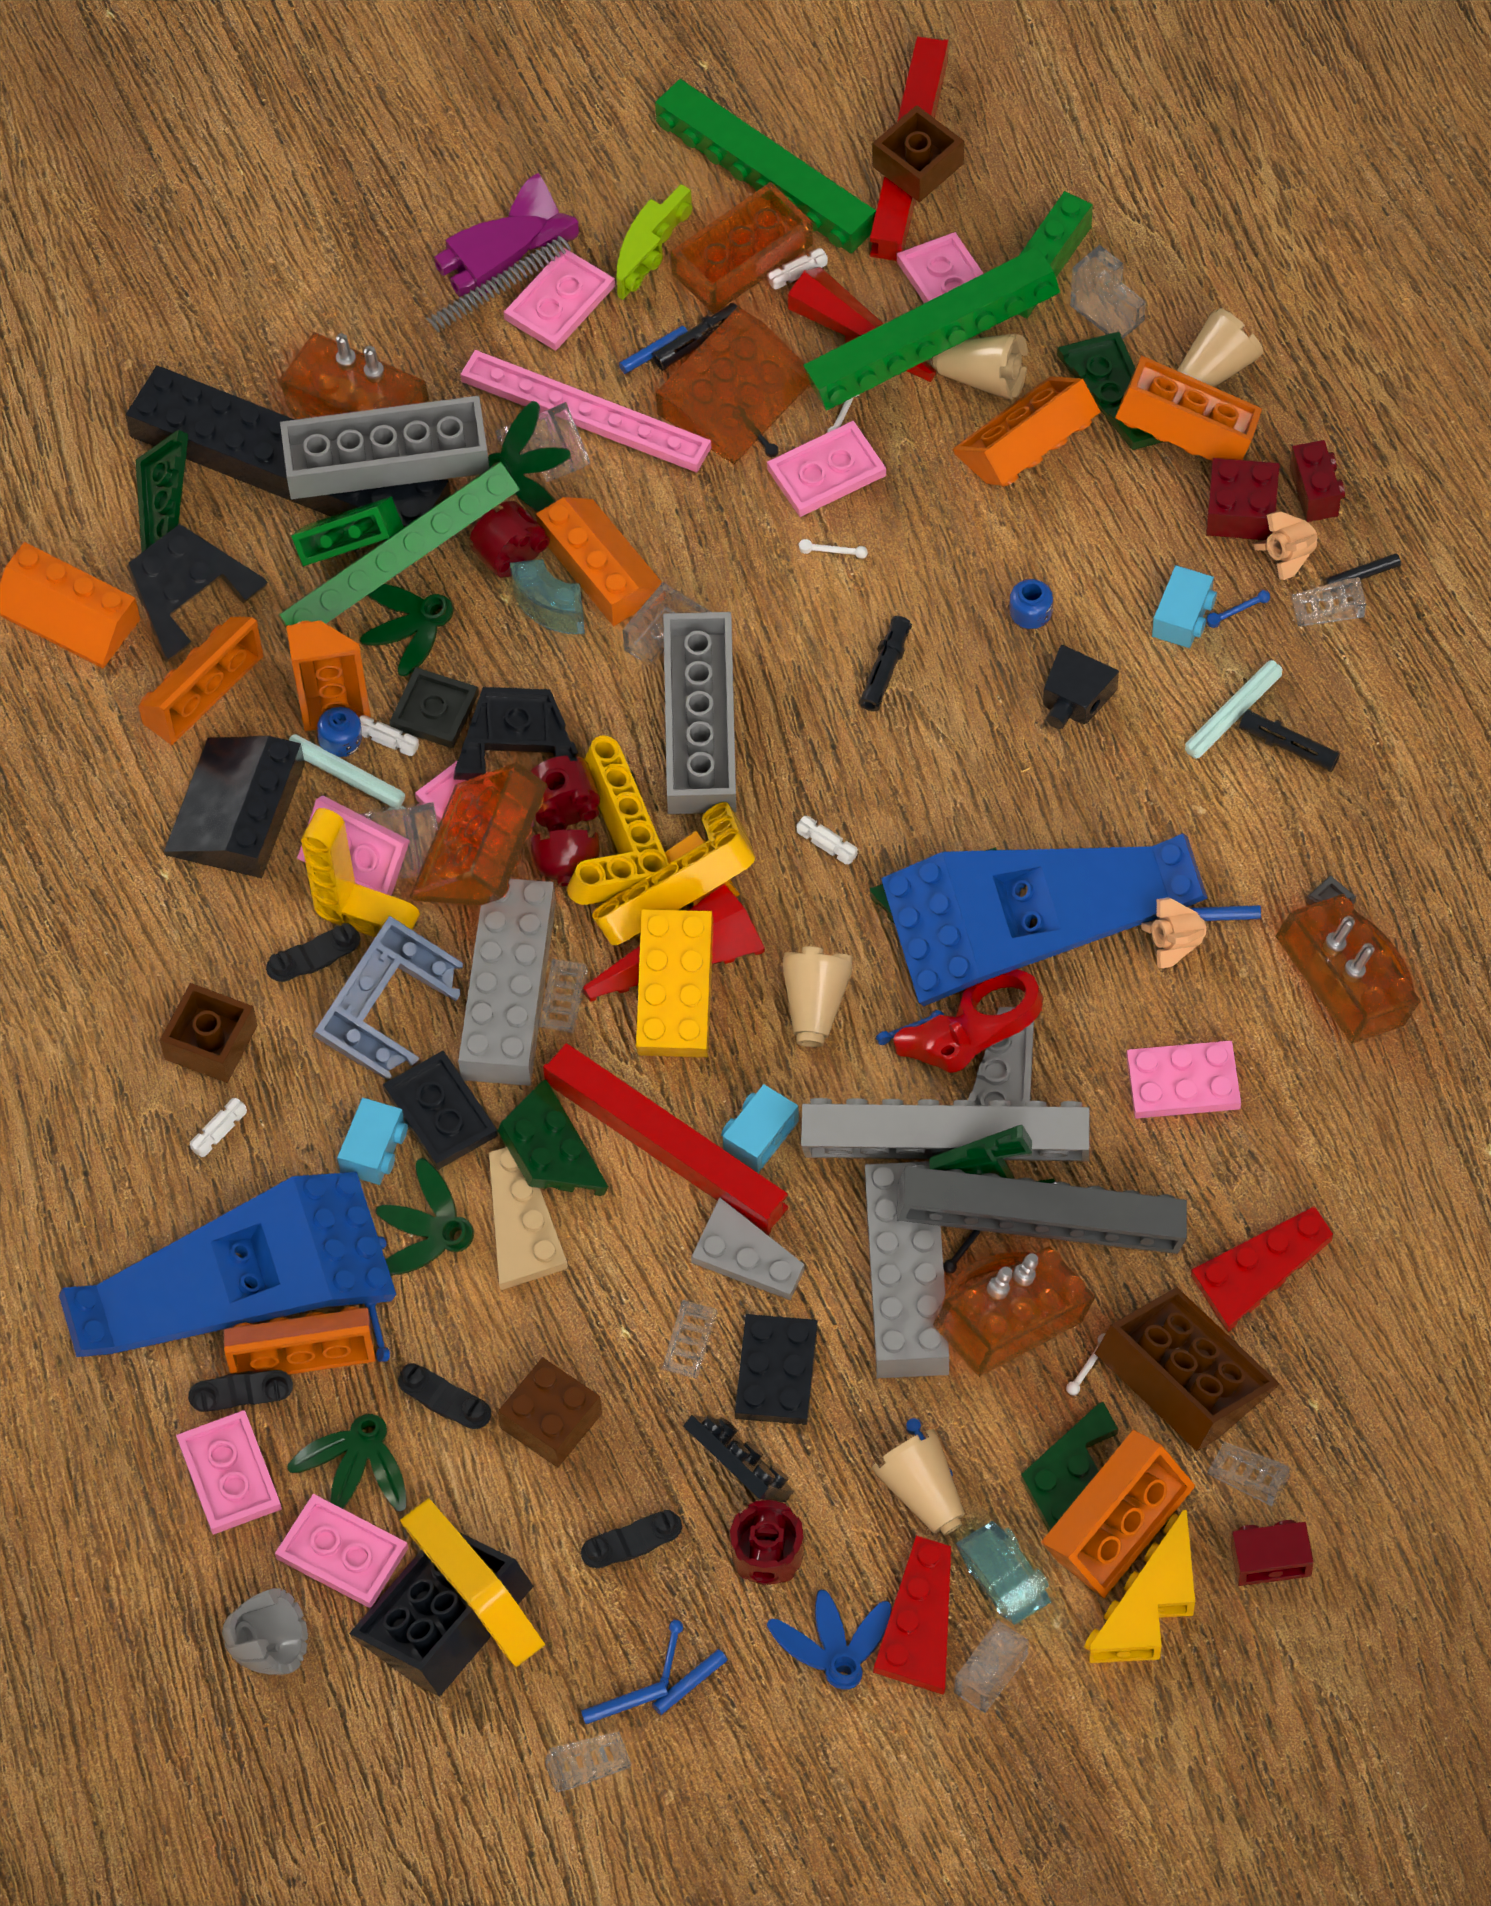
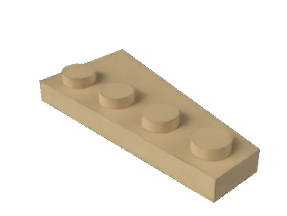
(523, 1227)

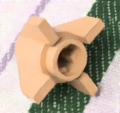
(1289, 542)
(1176, 931)

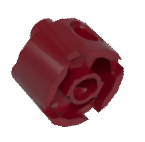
(507, 538)
(569, 793)
(767, 1542)

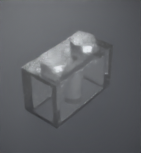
(991, 1666)

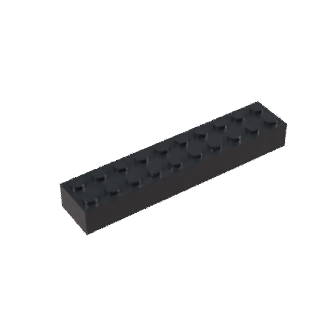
(248, 444)

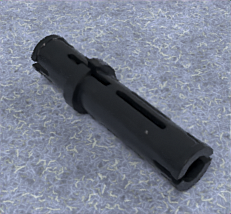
(666, 356)
(890, 651)
(1253, 722)

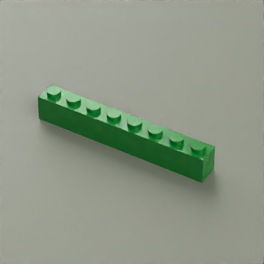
(760, 160)
(932, 328)
(403, 548)

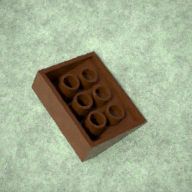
(1185, 1367)

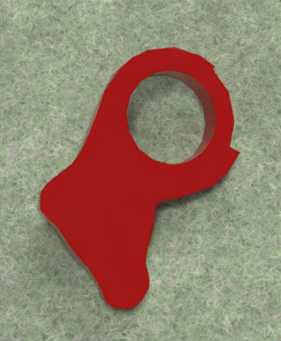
(955, 1041)

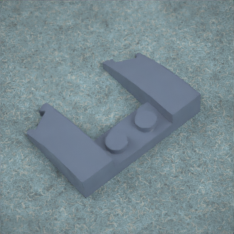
(391, 949)

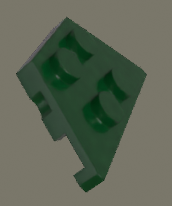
(549, 1145)

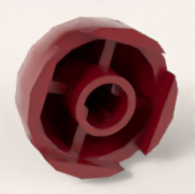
(562, 852)

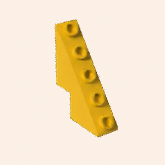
(1156, 1592)

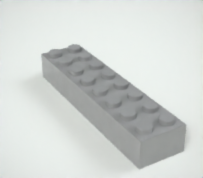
(932, 1128)

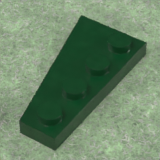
(160, 487)

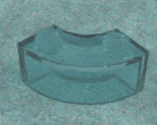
(547, 599)
(1004, 1572)

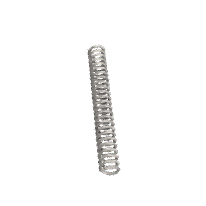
(498, 280)

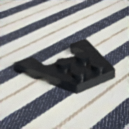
(176, 572)
(513, 722)

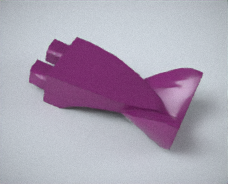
(498, 244)

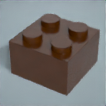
(918, 153)
(208, 1032)
(550, 1412)

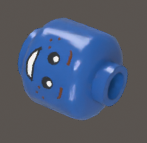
(1031, 604)
(339, 731)

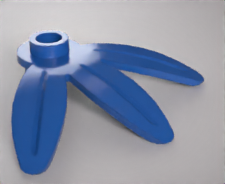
(836, 1654)

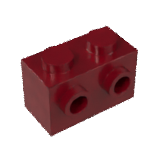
(1316, 481)
(1271, 1552)

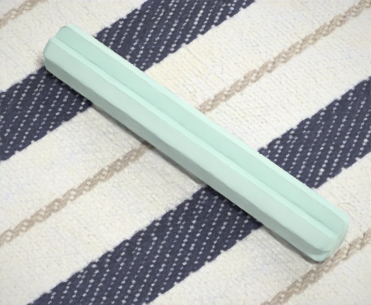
(1233, 709)
(349, 773)

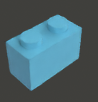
(1183, 607)
(760, 1127)
(372, 1141)

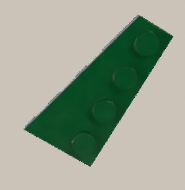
(1107, 373)

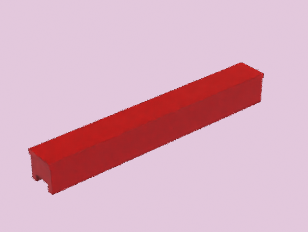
(921, 89)
(665, 1137)

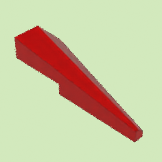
(831, 305)
(732, 937)

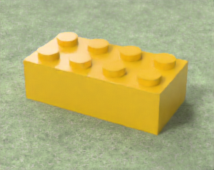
(674, 983)

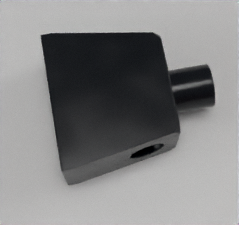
(1077, 687)

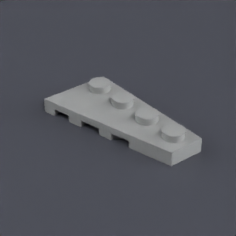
(1006, 1069)

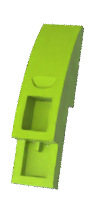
(644, 239)

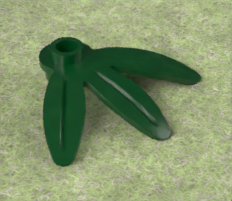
(528, 462)
(420, 620)
(438, 1229)
(358, 1448)

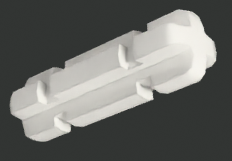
(793, 269)
(389, 736)
(826, 840)
(218, 1127)

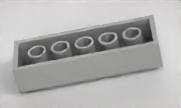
(384, 447)
(699, 711)
(508, 985)
(904, 1281)

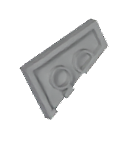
(745, 1253)

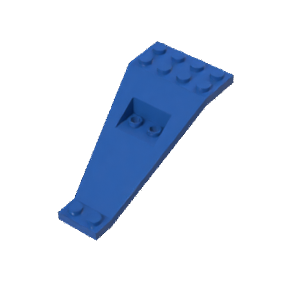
(968, 923)
(301, 1251)

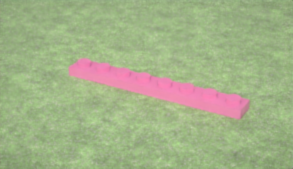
(587, 411)

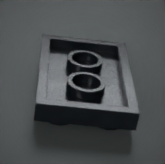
(440, 1110)
(776, 1369)
(739, 1457)

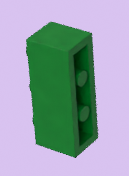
(347, 531)

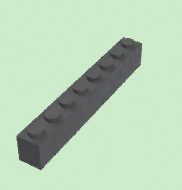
(1042, 1209)

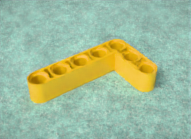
(628, 824)
(333, 880)
(682, 880)
(473, 1582)

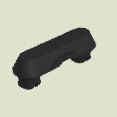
(314, 954)
(240, 1389)
(444, 1397)
(631, 1540)

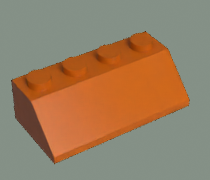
(1187, 412)
(1028, 430)
(598, 557)
(66, 605)
(326, 671)
(202, 678)
(301, 1343)
(1118, 1513)

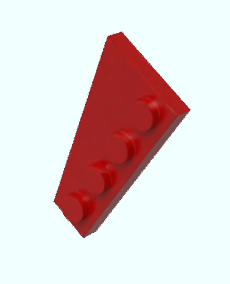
(1249, 1272)
(918, 1625)

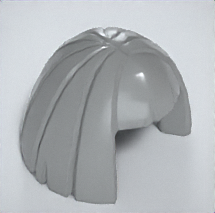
(267, 1633)

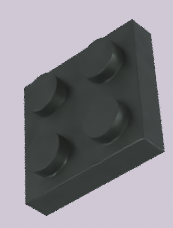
(434, 707)

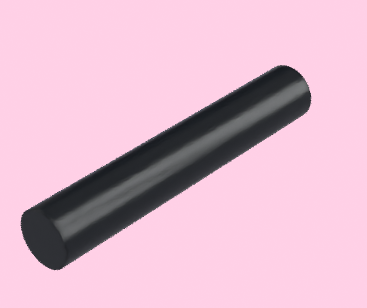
(1367, 570)

